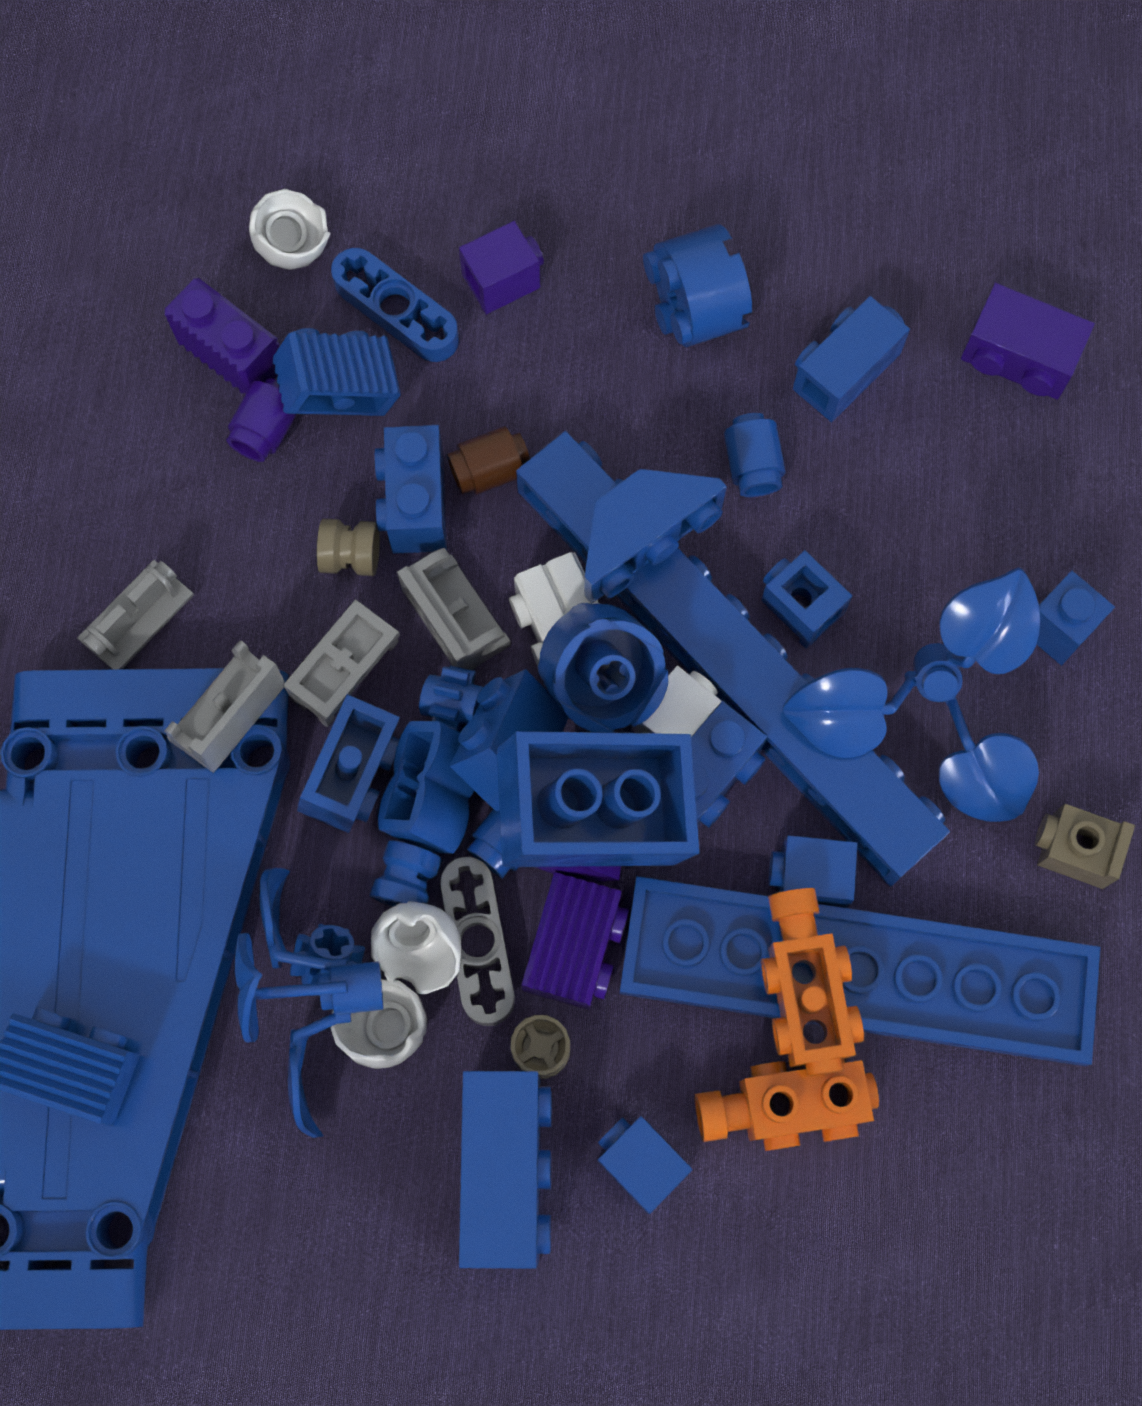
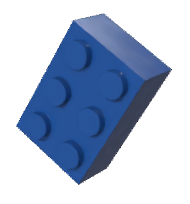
(596, 799)
(503, 1170)

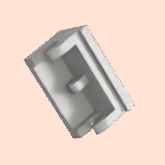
(452, 610)
(340, 662)
(227, 708)

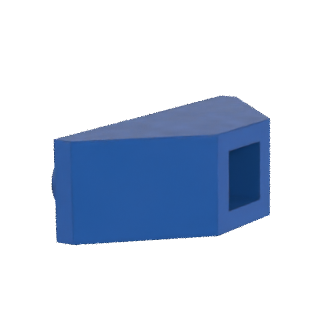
(642, 525)

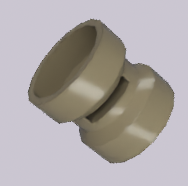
(341, 546)
(535, 1039)

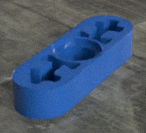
(401, 326)

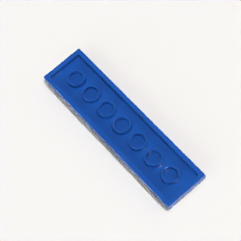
(906, 972)

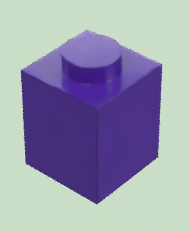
(501, 266)

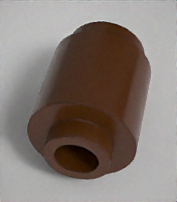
(487, 460)

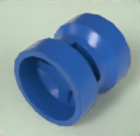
(405, 874)

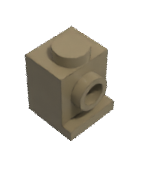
(1064, 855)

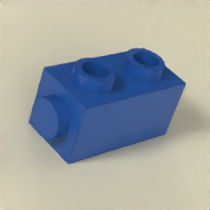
(850, 358)

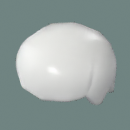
(288, 229)
(417, 945)
(386, 1035)

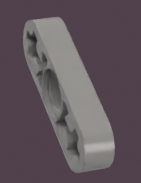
(484, 896)

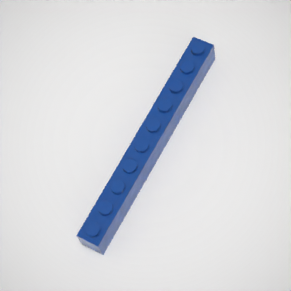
(750, 671)

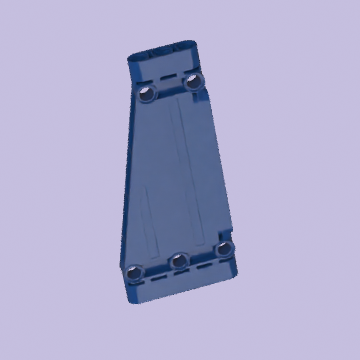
(126, 921)

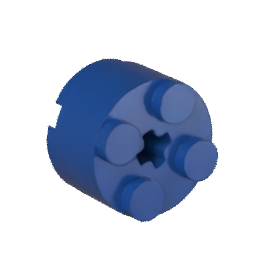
(699, 286)
(601, 698)

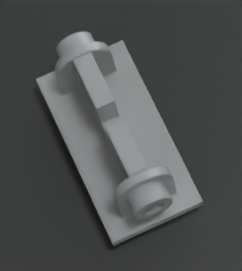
(136, 615)

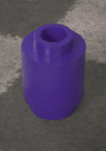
(259, 421)

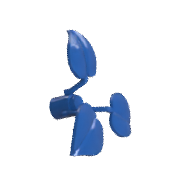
(983, 623)
(344, 989)

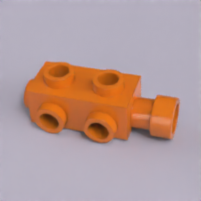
(816, 1001)
(808, 1109)

